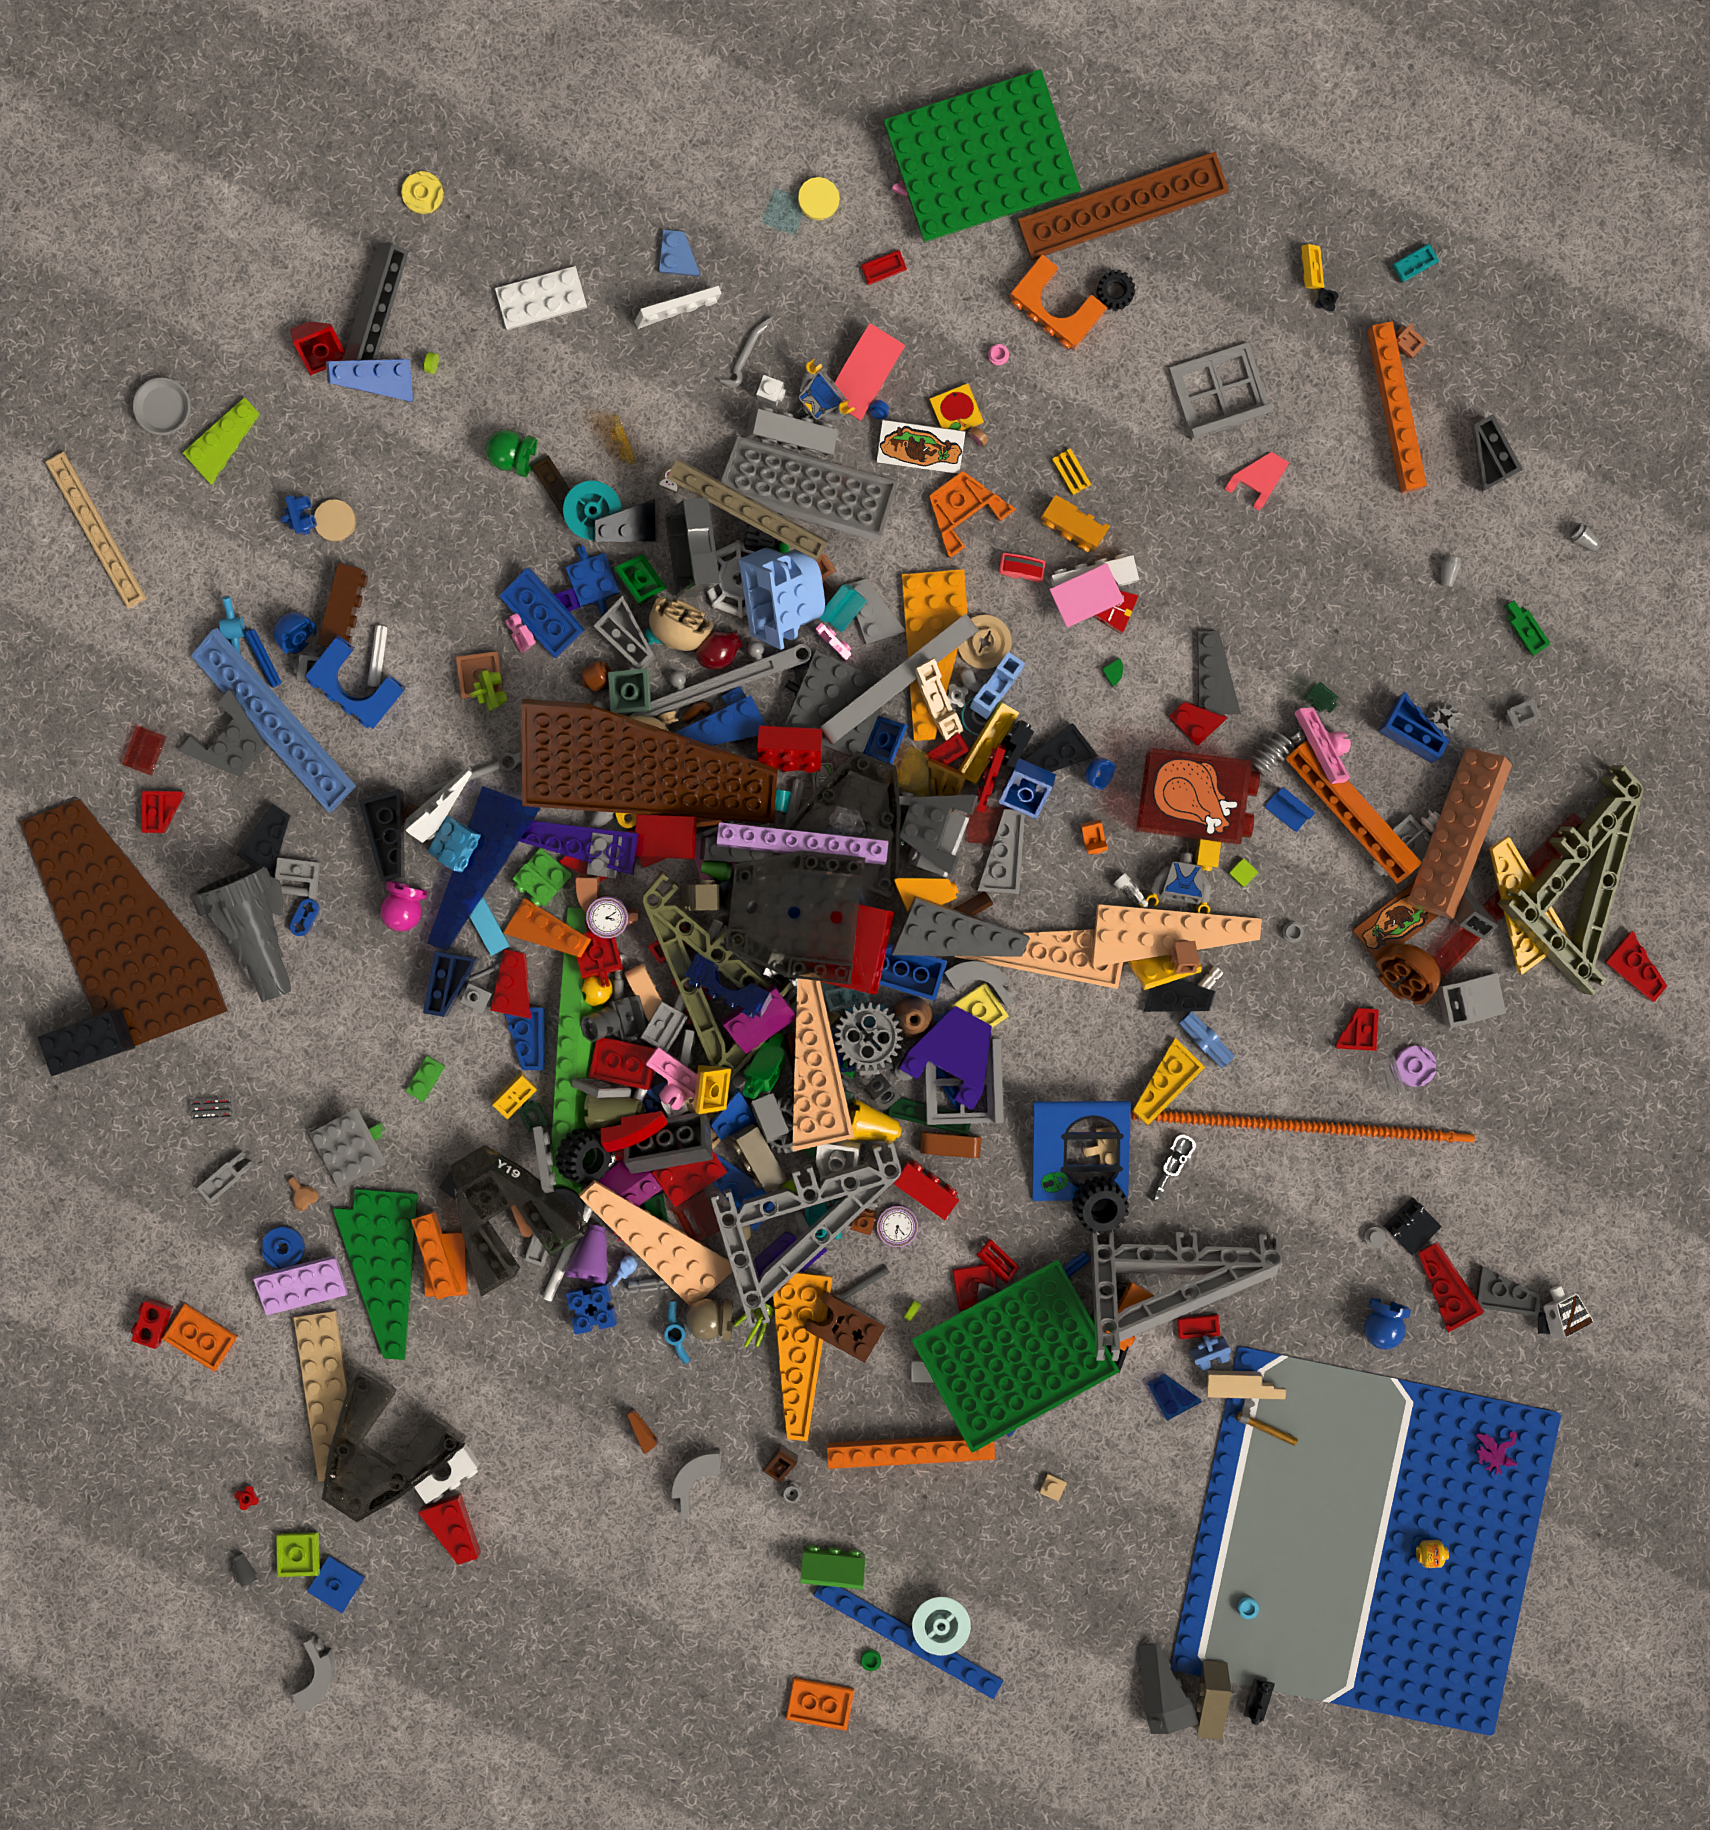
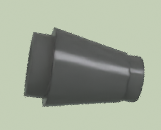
(244, 1571)

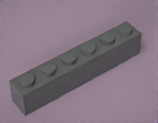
(376, 302)

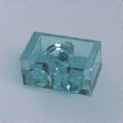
(843, 998)

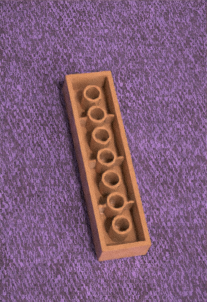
(1459, 832)

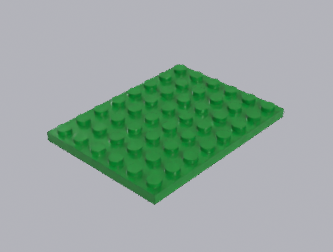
(982, 155)
(1014, 1356)

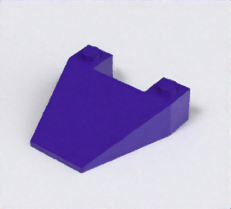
(957, 1046)

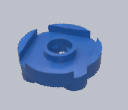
(271, 1245)

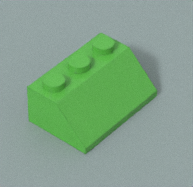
(833, 1567)

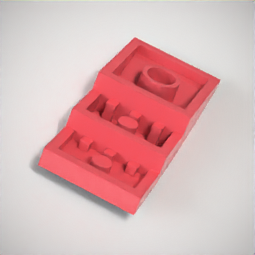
(868, 369)

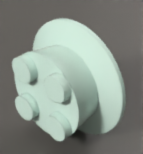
(941, 1625)

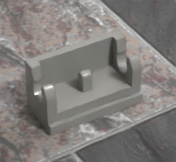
(769, 1118)

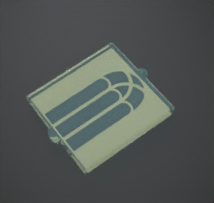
(784, 212)

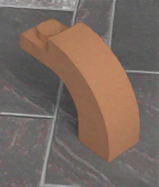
(588, 891)

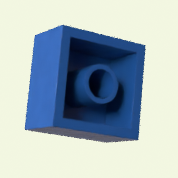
(1027, 788)

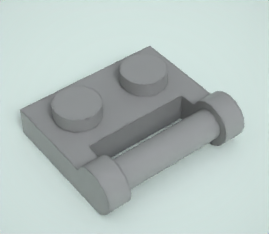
(298, 871)

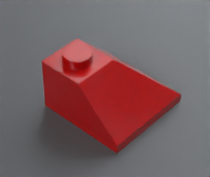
(317, 345)

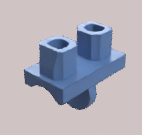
(1210, 1350)

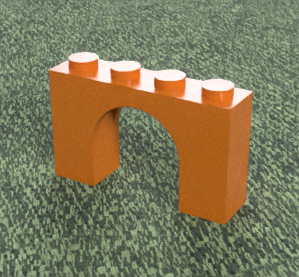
(1070, 329)

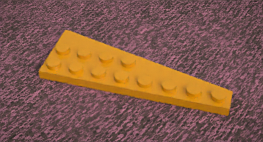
(798, 1349)

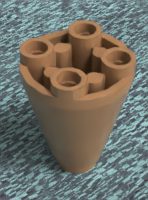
(909, 1007)

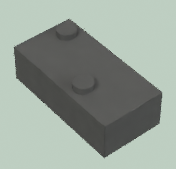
(680, 1142)

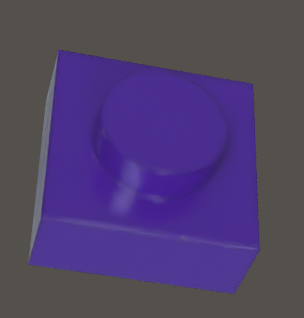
(568, 599)

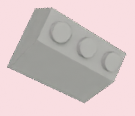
(949, 844)

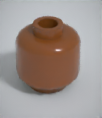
(595, 676)

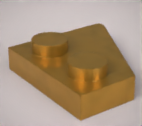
(945, 779)

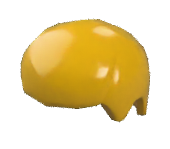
(594, 993)

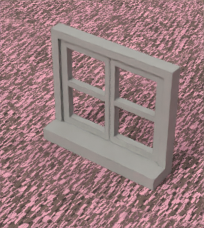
(1228, 419)
(993, 1087)

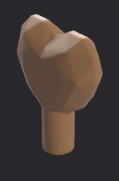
(302, 1195)

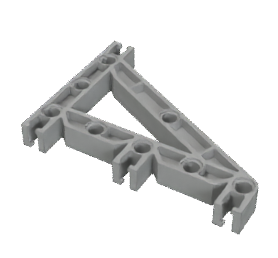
(868, 1185)
(1217, 1282)

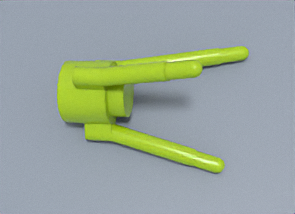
(759, 1314)

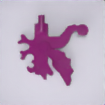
(1496, 1456)

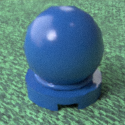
(1385, 1325)

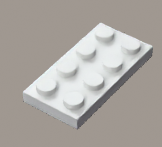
(541, 298)

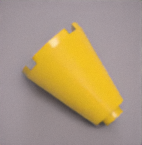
(871, 1124)

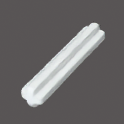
(377, 656)

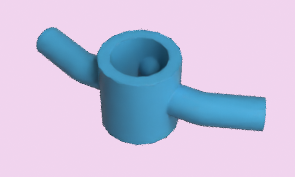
(232, 626)
(673, 1323)

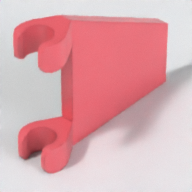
(1260, 476)

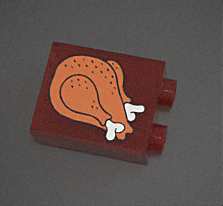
(1196, 796)

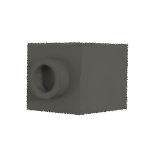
(883, 1091)

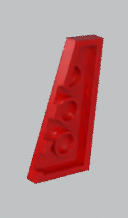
(1452, 1294)

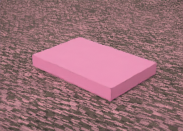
(1086, 595)

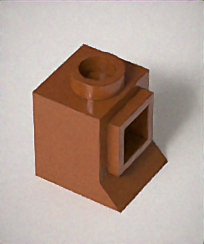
(864, 1222)

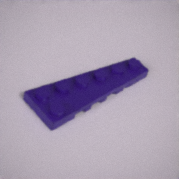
(576, 843)

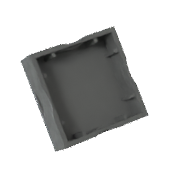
(692, 547)

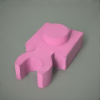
(521, 635)

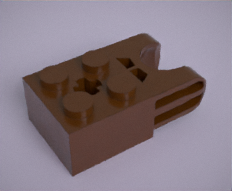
(841, 1323)

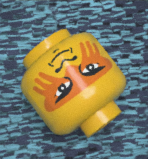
(1432, 1553)

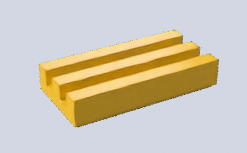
(1063, 456)

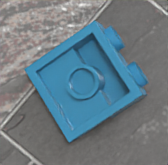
(454, 844)

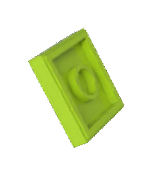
(297, 1554)

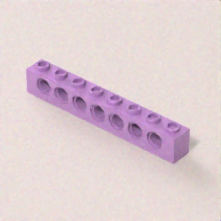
(789, 841)

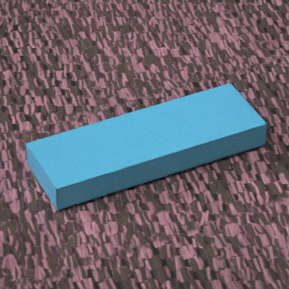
(489, 928)

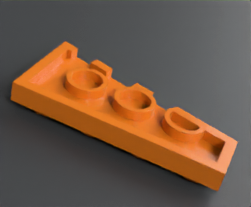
(542, 928)

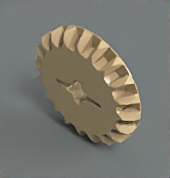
(999, 641)

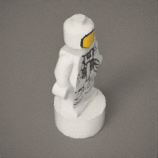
(1133, 893)

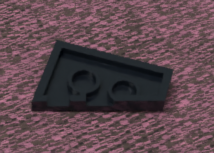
(266, 840)
(1179, 996)

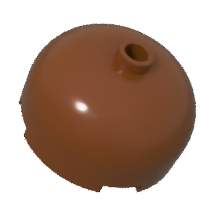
(1416, 965)

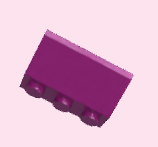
(751, 1032)
(630, 1186)

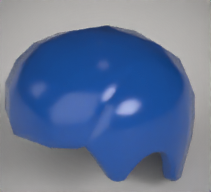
(1107, 771)

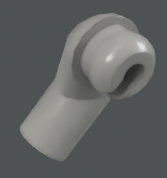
(969, 680)

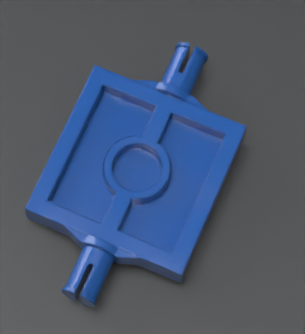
(592, 580)

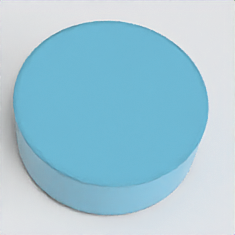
(1247, 1608)

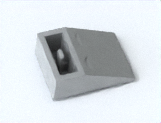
(1471, 1000)

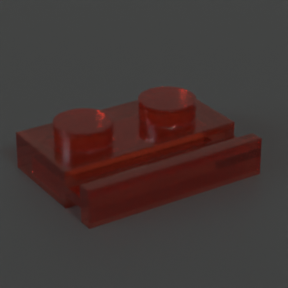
(144, 750)

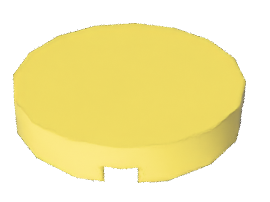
(428, 192)
(818, 198)

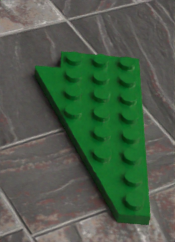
(381, 1253)

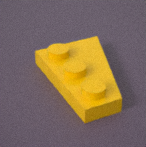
(1156, 971)

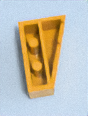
(1074, 524)

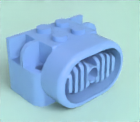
(780, 593)

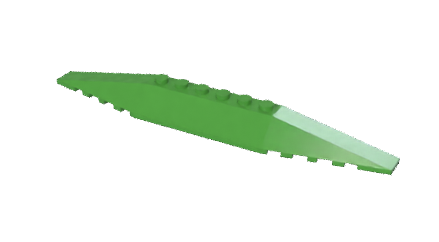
(573, 1054)

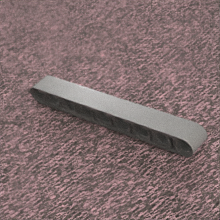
(897, 679)

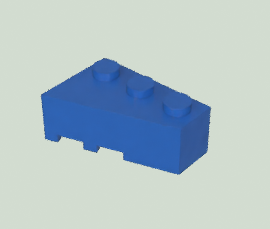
(1413, 730)

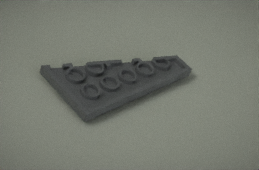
(942, 931)

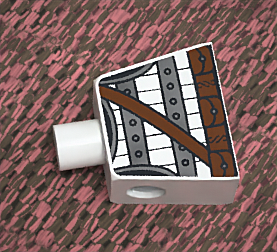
(1565, 1314)

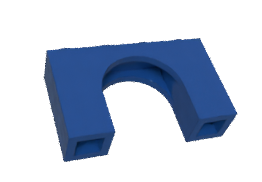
(368, 709)

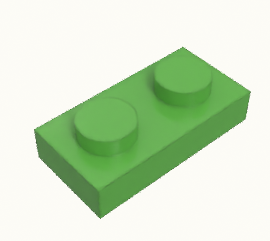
(425, 1078)

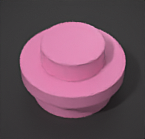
(998, 354)

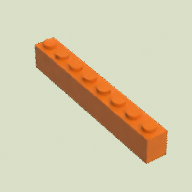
(1396, 407)
(1356, 815)
(904, 1452)

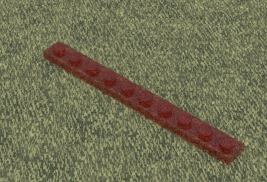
(1463, 939)

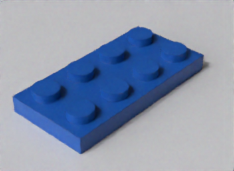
(542, 612)

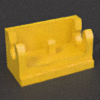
(514, 1095)

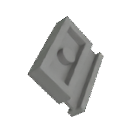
(599, 864)
(664, 1026)
(687, 1041)

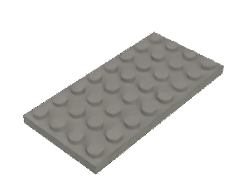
(811, 488)

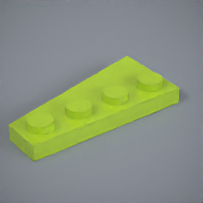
(219, 442)

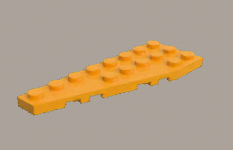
(930, 607)

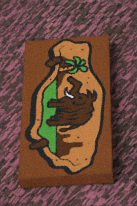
(1392, 924)

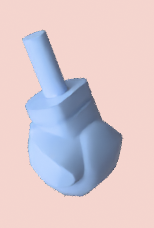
(627, 1266)

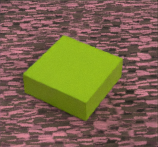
(1243, 872)

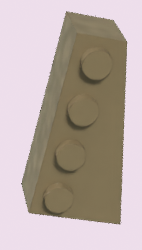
(701, 897)

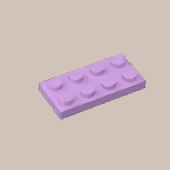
(300, 1285)

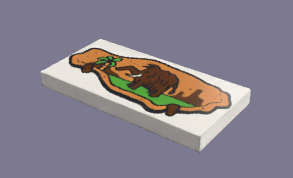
(921, 446)

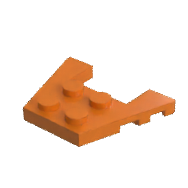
(959, 501)

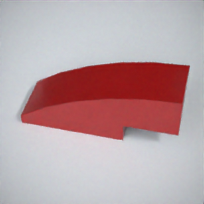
(632, 1130)

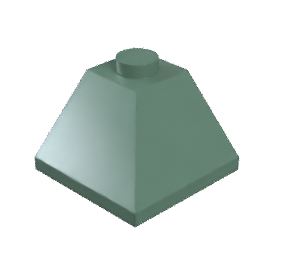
(629, 691)

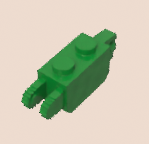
(765, 1067)

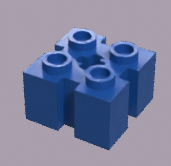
(583, 1318)

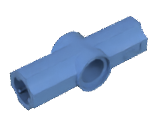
(1206, 1039)

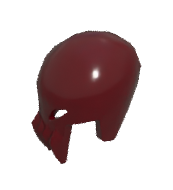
(718, 649)

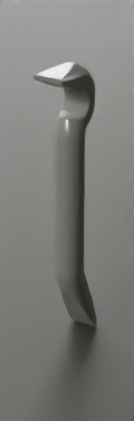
(745, 353)

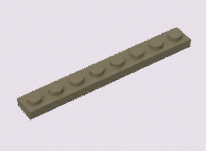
(747, 509)

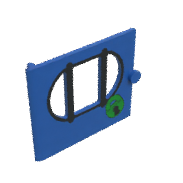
(1050, 1139)

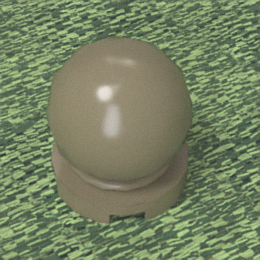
(709, 1319)

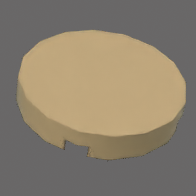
(335, 520)

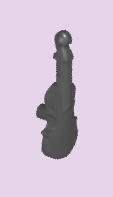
(1180, 1149)

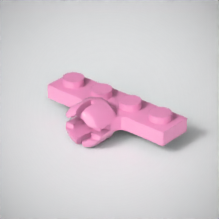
(1326, 744)
(680, 1078)

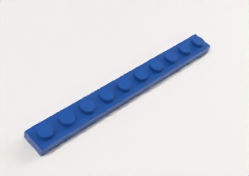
(902, 1634)

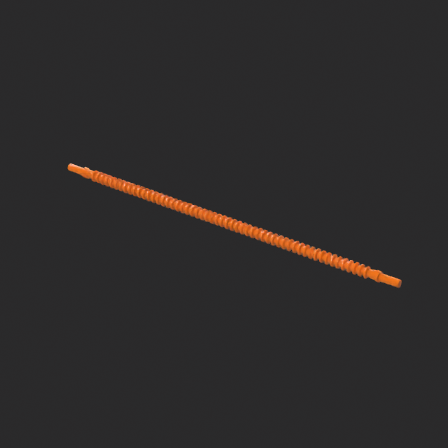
(1319, 1127)

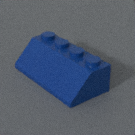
(913, 973)

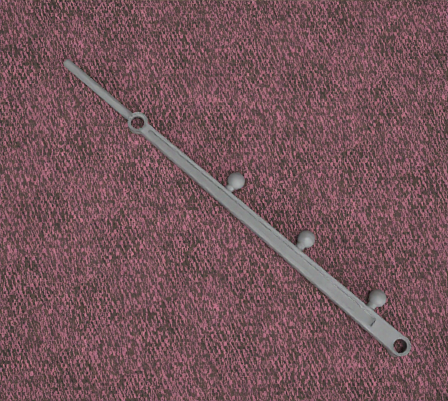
(751, 672)

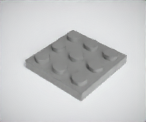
(347, 1148)

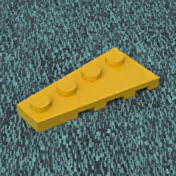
(1168, 1081)

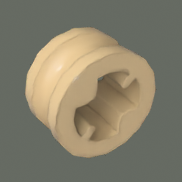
(668, 718)

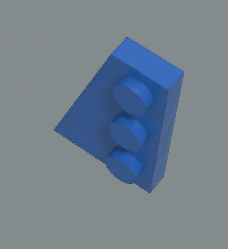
(529, 1038)

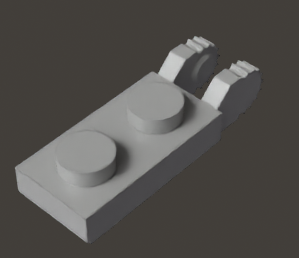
(223, 1179)

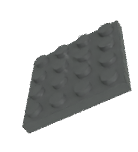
(827, 691)

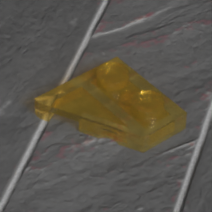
(619, 434)
(914, 772)

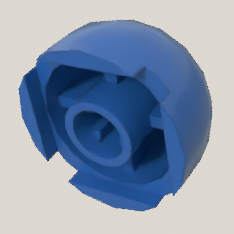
(292, 632)

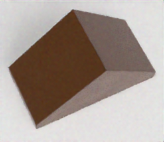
(781, 1463)

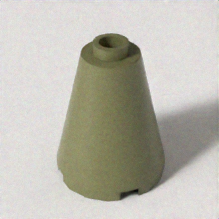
(609, 1110)

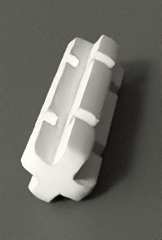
(1209, 980)

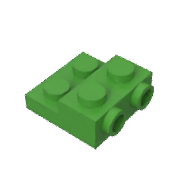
(541, 878)

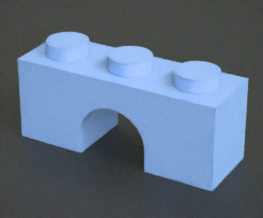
(997, 686)

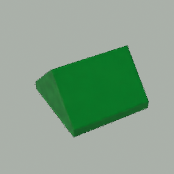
(640, 579)

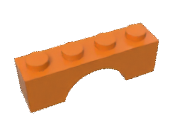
(431, 1244)

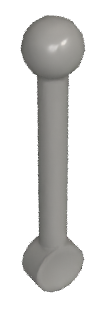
(496, 968)

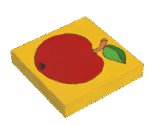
(957, 409)

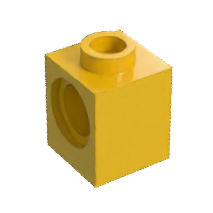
(1207, 854)

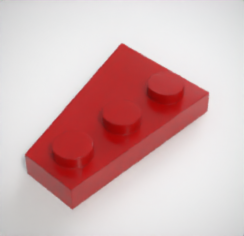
(989, 775)
(1635, 967)
(511, 989)

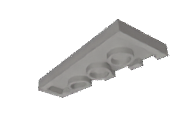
(1005, 857)

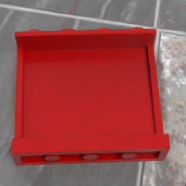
(869, 949)

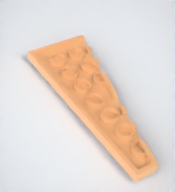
(1144, 933)
(819, 1094)
(677, 1258)

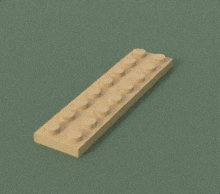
(322, 1379)

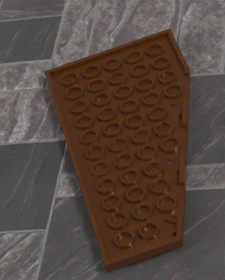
(612, 763)
(119, 929)

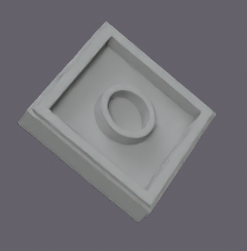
(601, 1088)

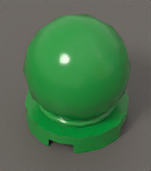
(509, 451)

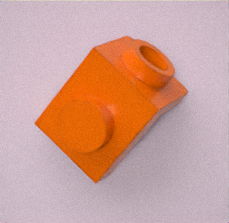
(1094, 837)

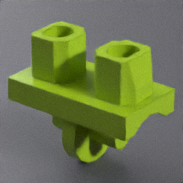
(487, 682)

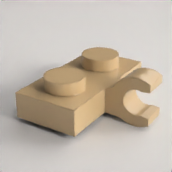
(1105, 1148)

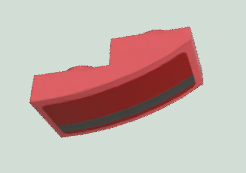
(1022, 566)

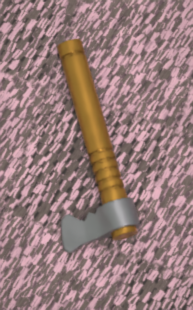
(1244, 1418)

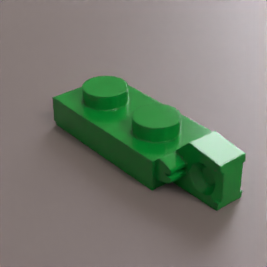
(1526, 628)

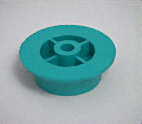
(581, 498)

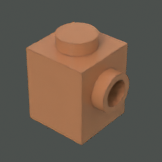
(1184, 957)

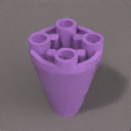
(590, 1257)

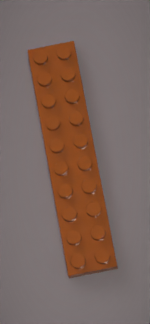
(1123, 206)

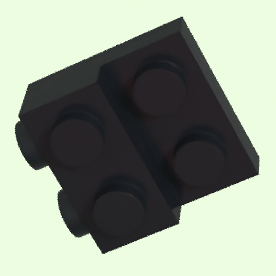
(1017, 738)

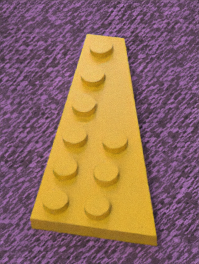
(1514, 873)

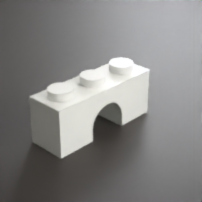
(462, 1465)

